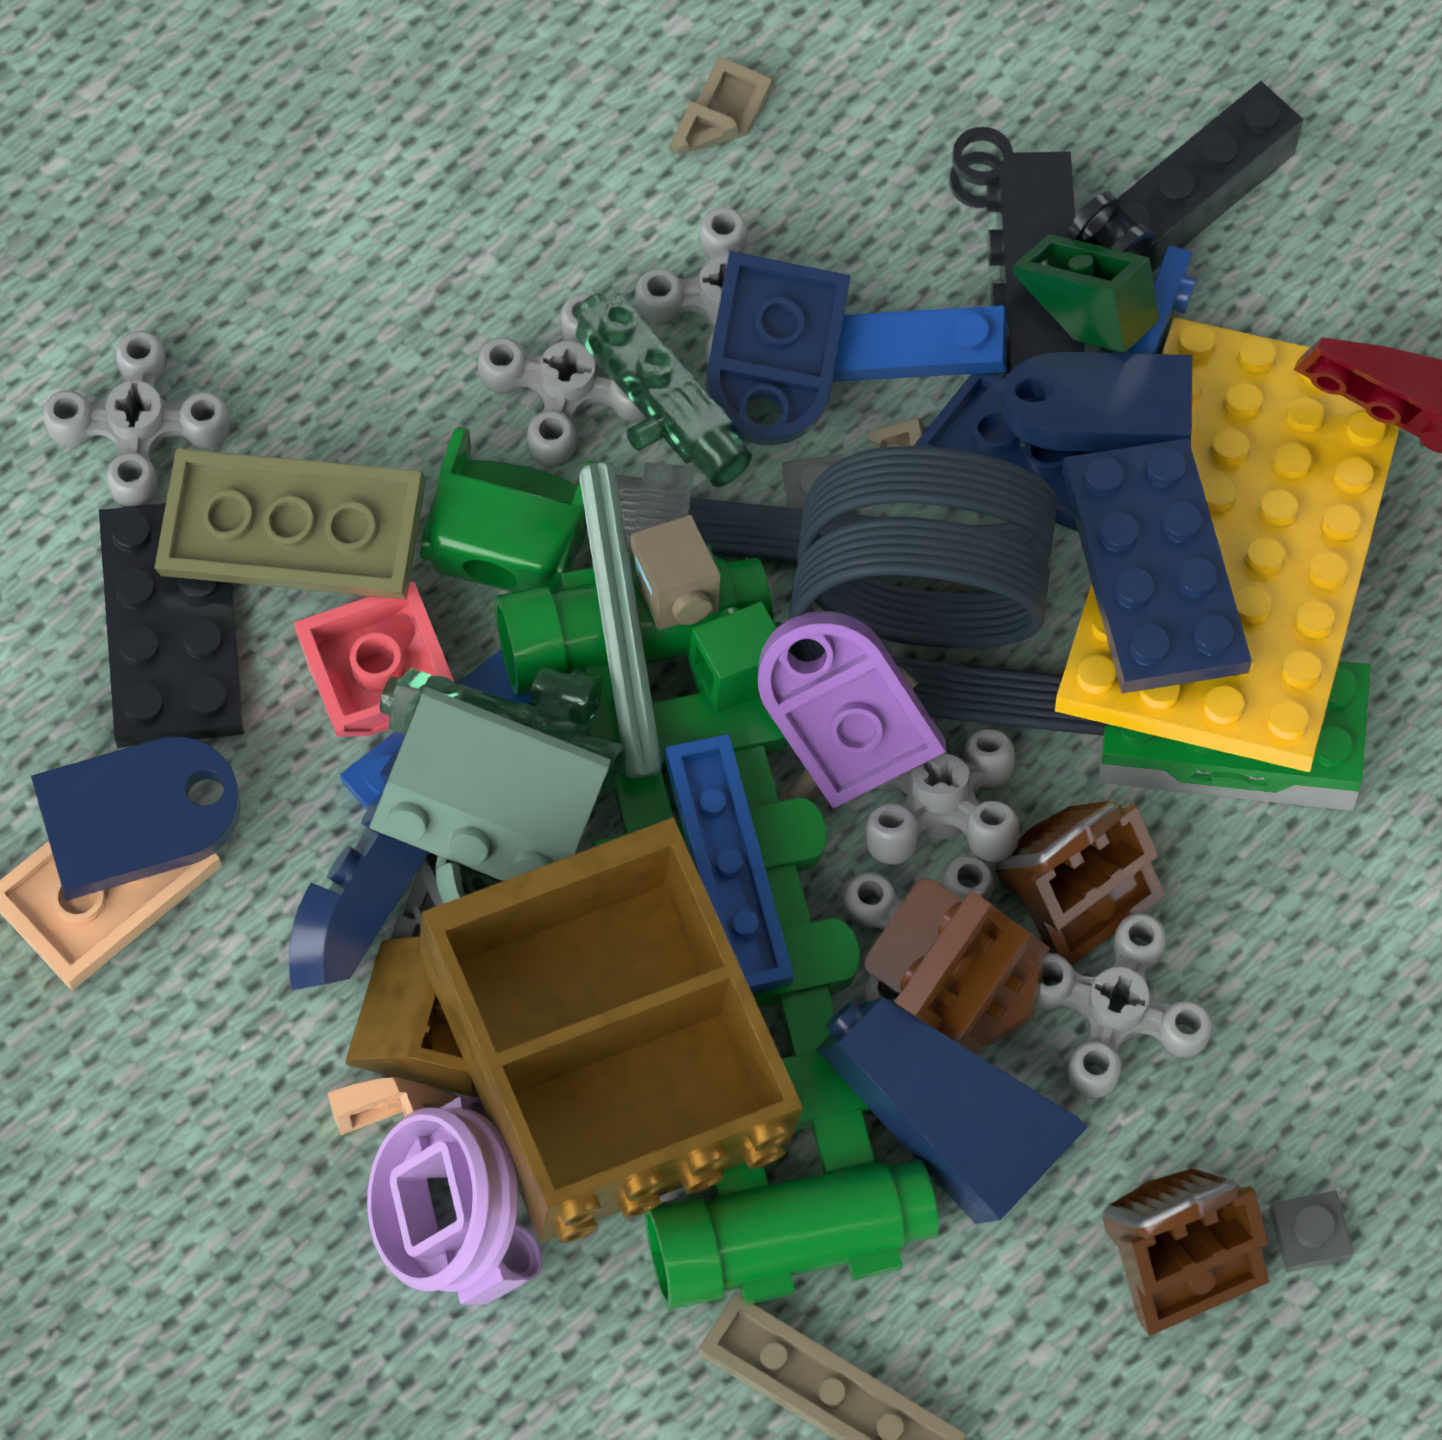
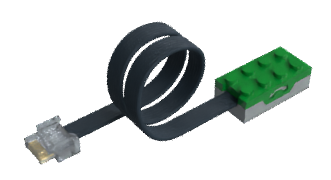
(843, 550)

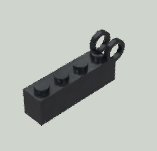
(1196, 180)
(1030, 200)

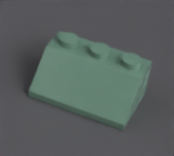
(487, 789)

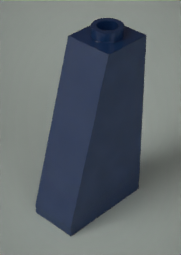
(959, 1114)

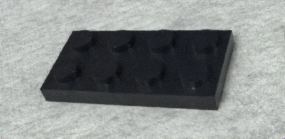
(166, 639)

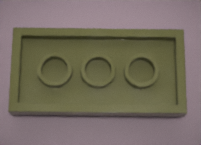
(291, 523)

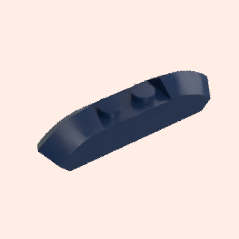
(341, 922)

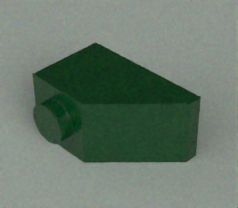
(1092, 290)

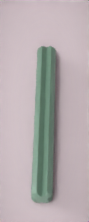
(620, 620)

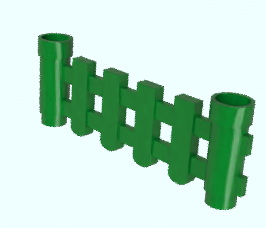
(752, 1231)

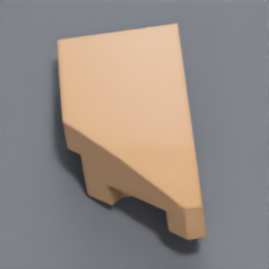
(382, 1098)

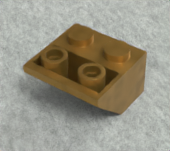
(404, 1026)

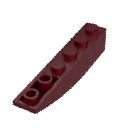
(1385, 381)

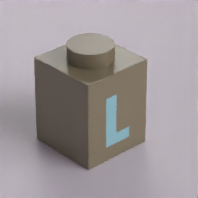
(675, 573)

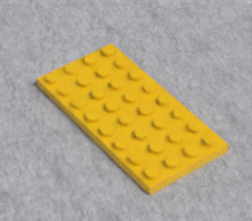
(1294, 511)

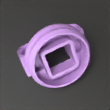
(485, 1248)

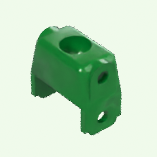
(502, 522)

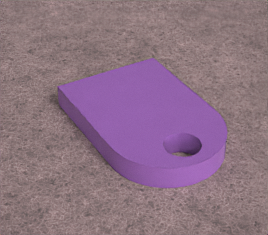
(846, 711)

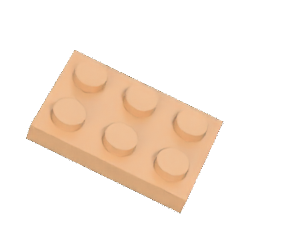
(91, 929)

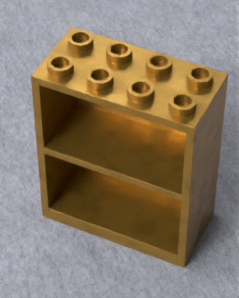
(609, 1031)

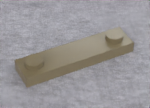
(814, 1380)

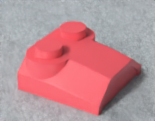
(358, 650)

